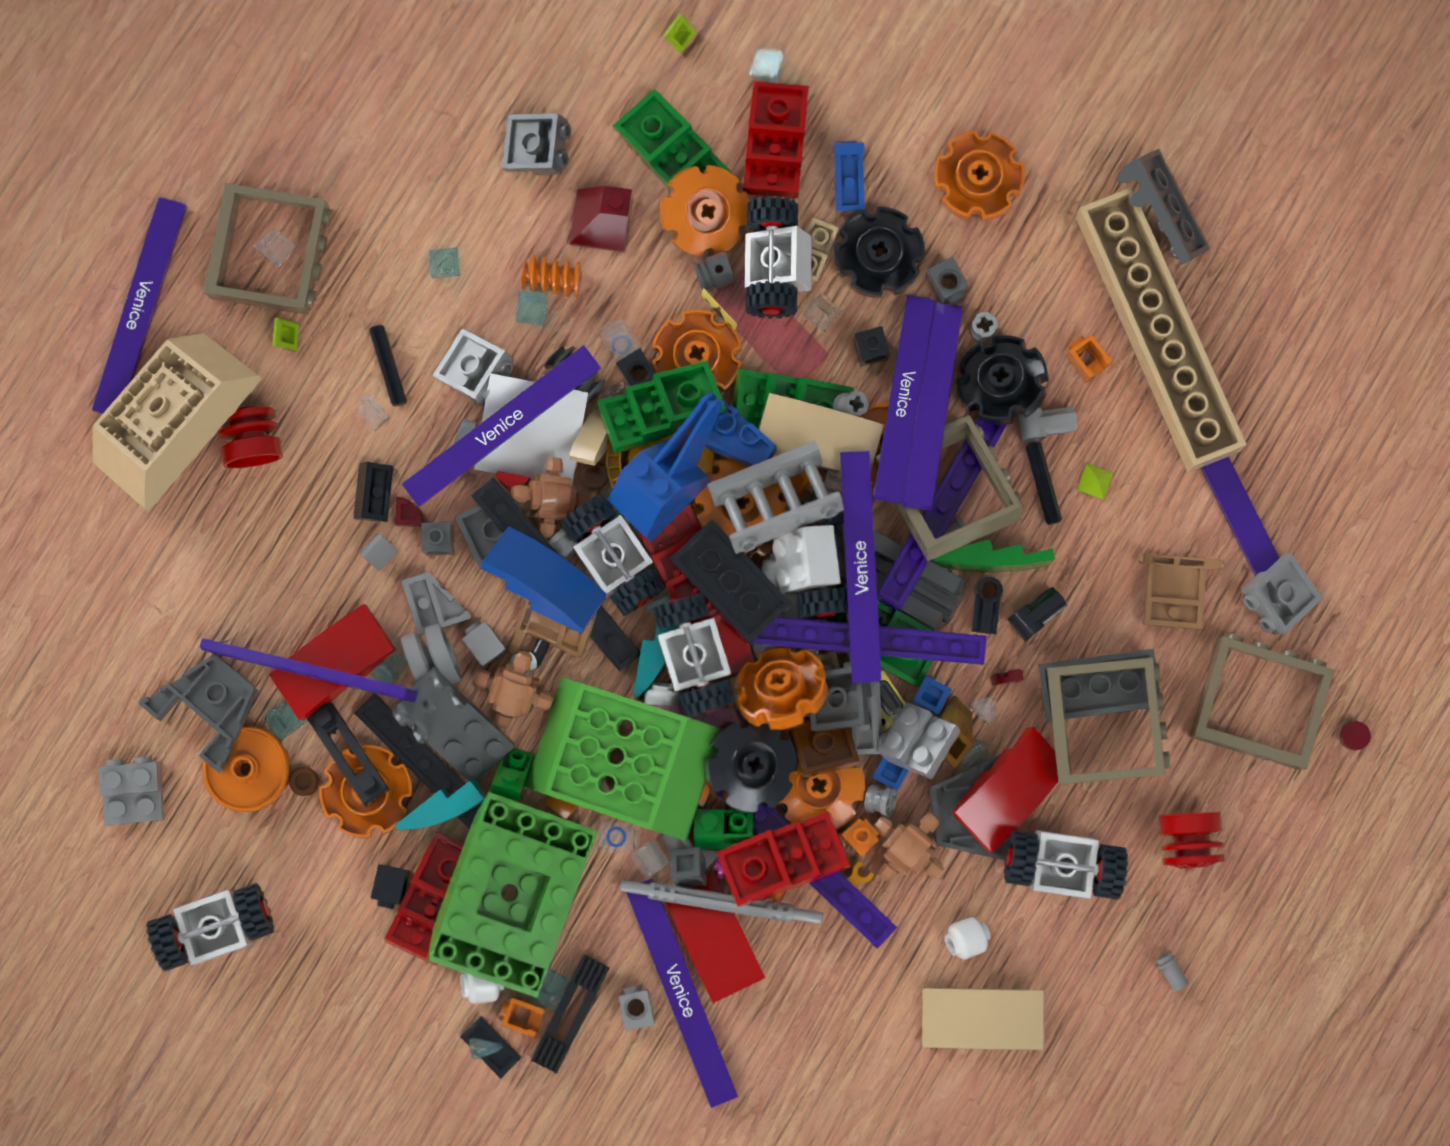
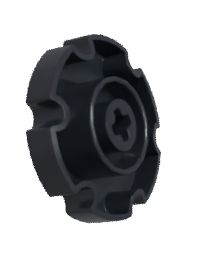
(864, 236)
(983, 375)
(741, 785)

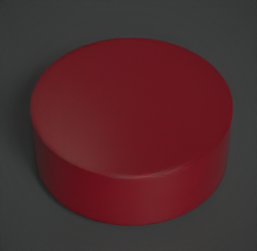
(1355, 735)

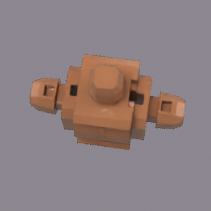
(549, 497)
(513, 690)
(909, 847)

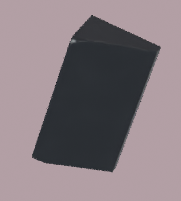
(373, 492)

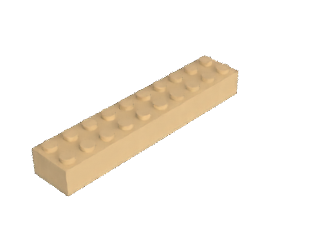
(1160, 330)

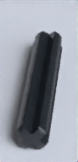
(387, 365)
(1043, 483)

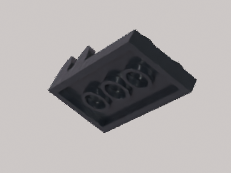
(730, 582)

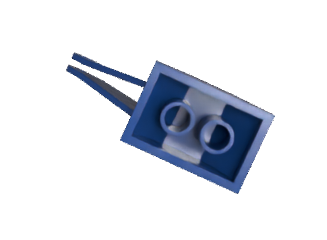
(666, 474)

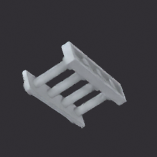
(772, 471)

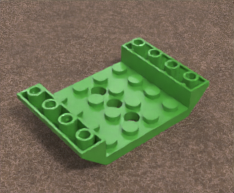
(661, 765)

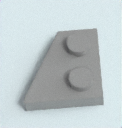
(431, 603)

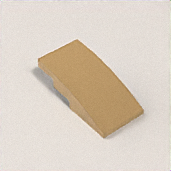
(795, 423)
(983, 1018)

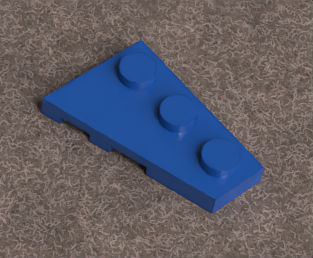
(739, 439)

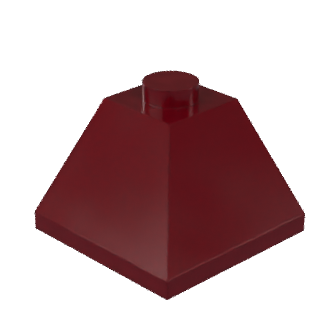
(602, 218)

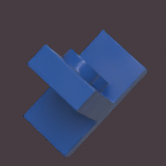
(849, 175)

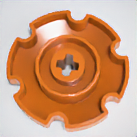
(1000, 175)
(683, 207)
(699, 333)
(750, 513)
(781, 687)
(840, 792)
(341, 801)

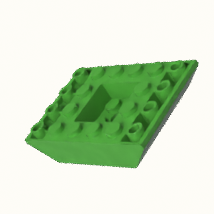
(515, 937)

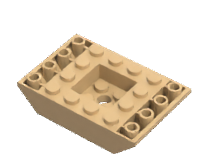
(169, 415)

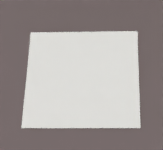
(545, 437)

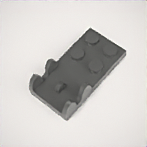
(1168, 203)
(1102, 691)
(453, 726)

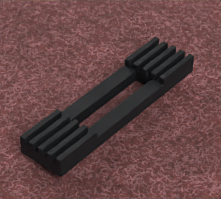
(369, 782)
(551, 1051)

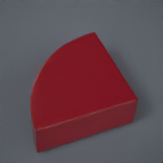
(407, 514)
(1011, 676)

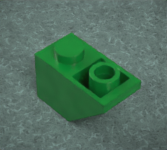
(512, 775)
(721, 828)

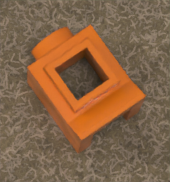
(1101, 358)
(861, 836)
(533, 1024)

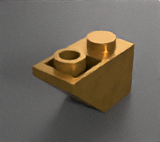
(960, 715)

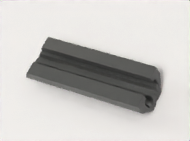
(934, 594)

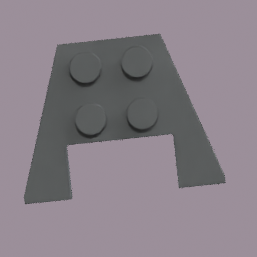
(215, 695)
(945, 798)

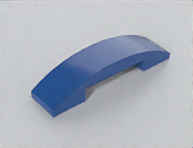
(929, 696)

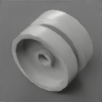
(437, 654)

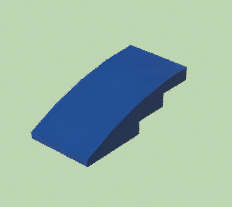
(545, 579)

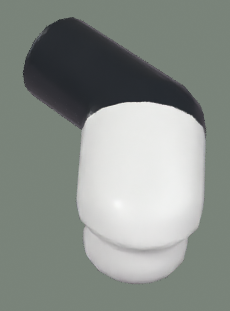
(538, 654)

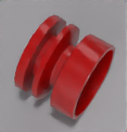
(249, 441)
(1191, 839)

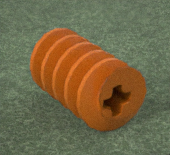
(552, 276)

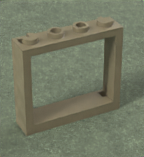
(223, 240)
(1000, 480)
(1158, 728)
(1249, 747)

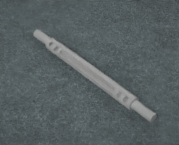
(720, 902)

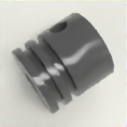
(707, 272)

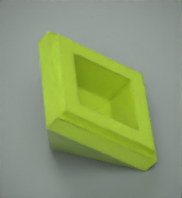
(680, 33)
(285, 334)
(1094, 481)

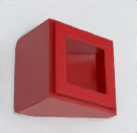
(510, 480)

